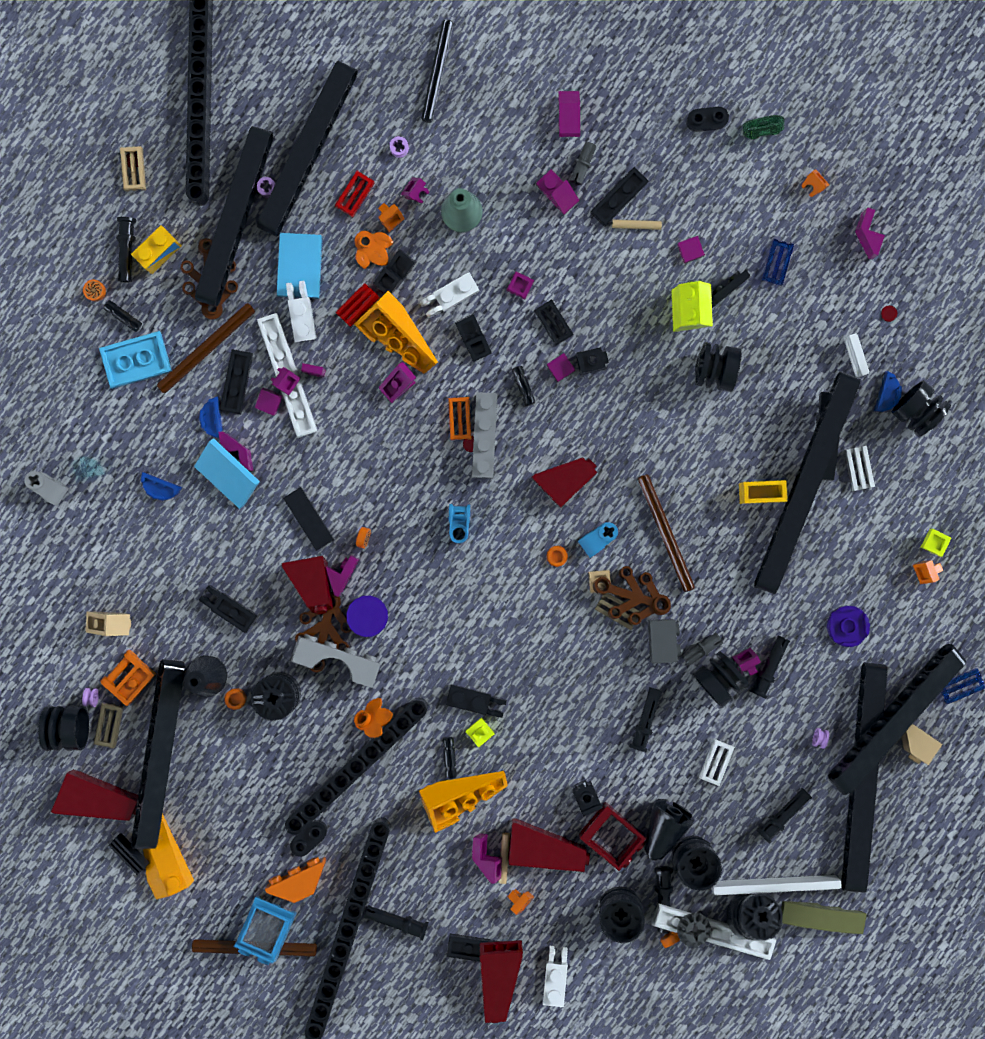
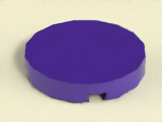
(367, 616)
(842, 624)

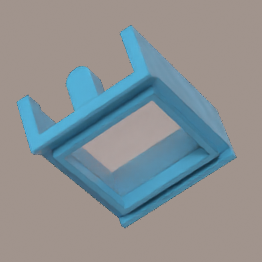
(265, 931)

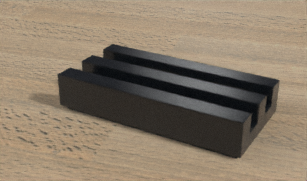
(562, 337)
(129, 855)

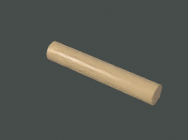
(637, 224)
(505, 856)

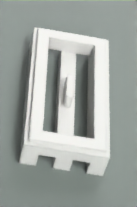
(856, 355)
(867, 466)
(715, 743)

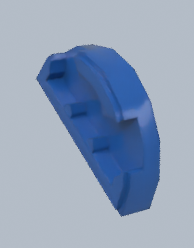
(889, 393)
(211, 417)
(159, 488)

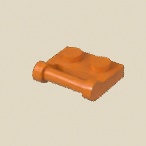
(133, 682)

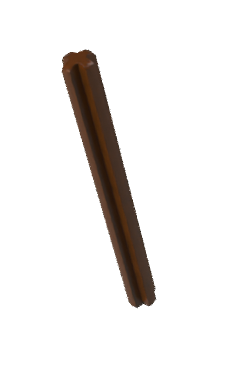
(206, 348)
(666, 533)
(227, 947)

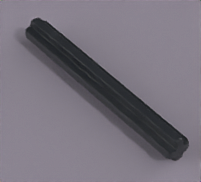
(437, 71)

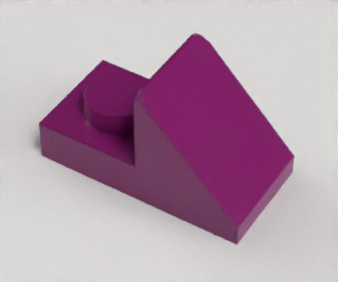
(557, 191)
(397, 382)
(340, 579)

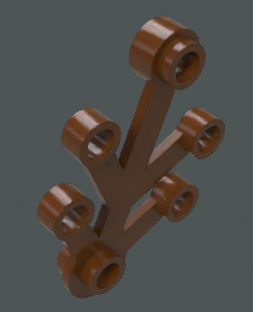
(196, 276)
(635, 596)
(326, 627)

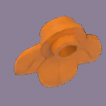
(374, 251)
(373, 718)

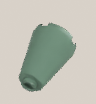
(461, 210)

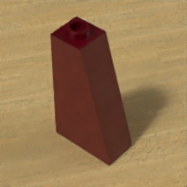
(94, 798)
(543, 849)
(499, 975)

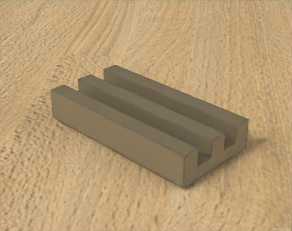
(602, 601)
(112, 707)

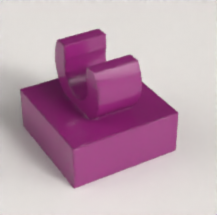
(413, 189)
(285, 380)
(747, 660)

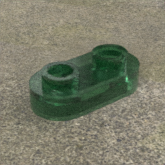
(763, 126)

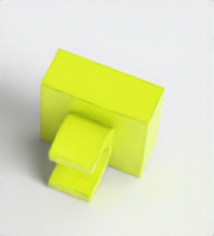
(936, 542)
(480, 732)

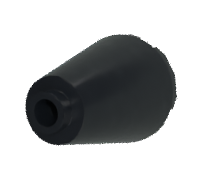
(205, 676)
(666, 828)

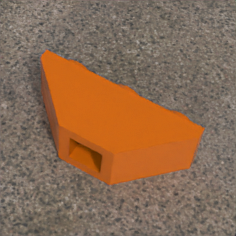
(298, 882)

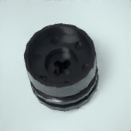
(719, 367)
(925, 412)
(721, 679)
(278, 684)
(63, 728)
(699, 873)
(743, 917)
(621, 926)

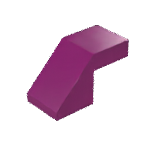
(569, 113)
(870, 240)
(234, 446)
(489, 865)

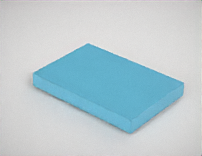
(298, 262)
(135, 360)
(226, 473)

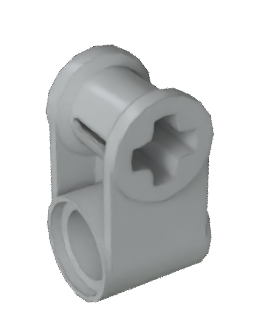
(48, 489)

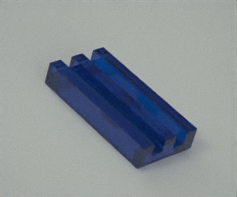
(782, 245)
(945, 692)

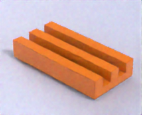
(451, 418)

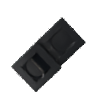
(395, 272)
(473, 337)

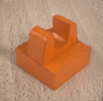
(817, 181)
(390, 216)
(927, 571)
(520, 900)

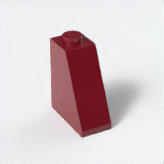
(565, 480)
(311, 582)

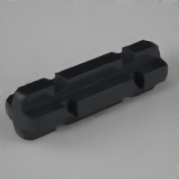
(122, 315)
(523, 386)
(449, 758)

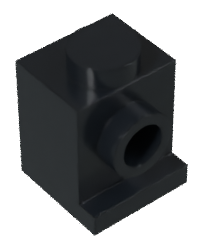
(586, 366)
(586, 788)

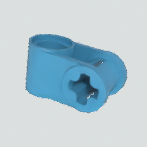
(459, 521)
(595, 541)

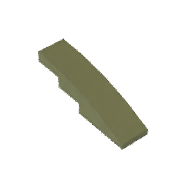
(823, 917)

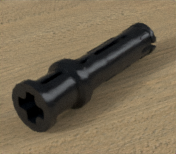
(126, 239)
(765, 676)
(644, 729)
(777, 822)
(663, 887)
(407, 924)

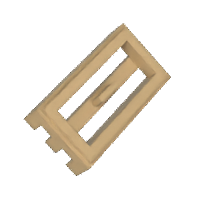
(135, 187)

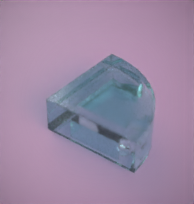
(90, 467)

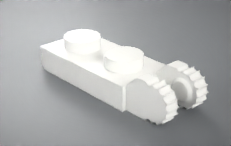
(451, 294)
(300, 313)
(555, 979)

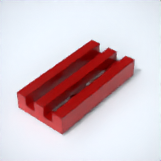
(345, 209)
(355, 303)

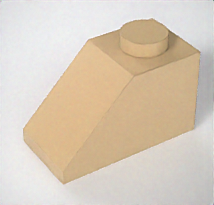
(108, 623)
(920, 745)

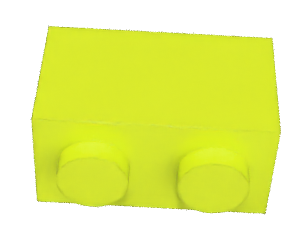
(691, 306)

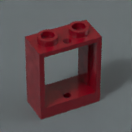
(597, 821)

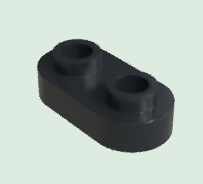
(708, 119)
(308, 839)

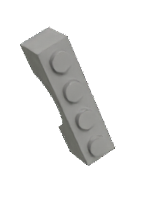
(484, 435)
(361, 669)

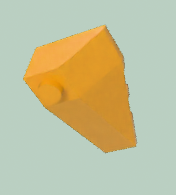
(393, 327)
(450, 798)
(166, 869)

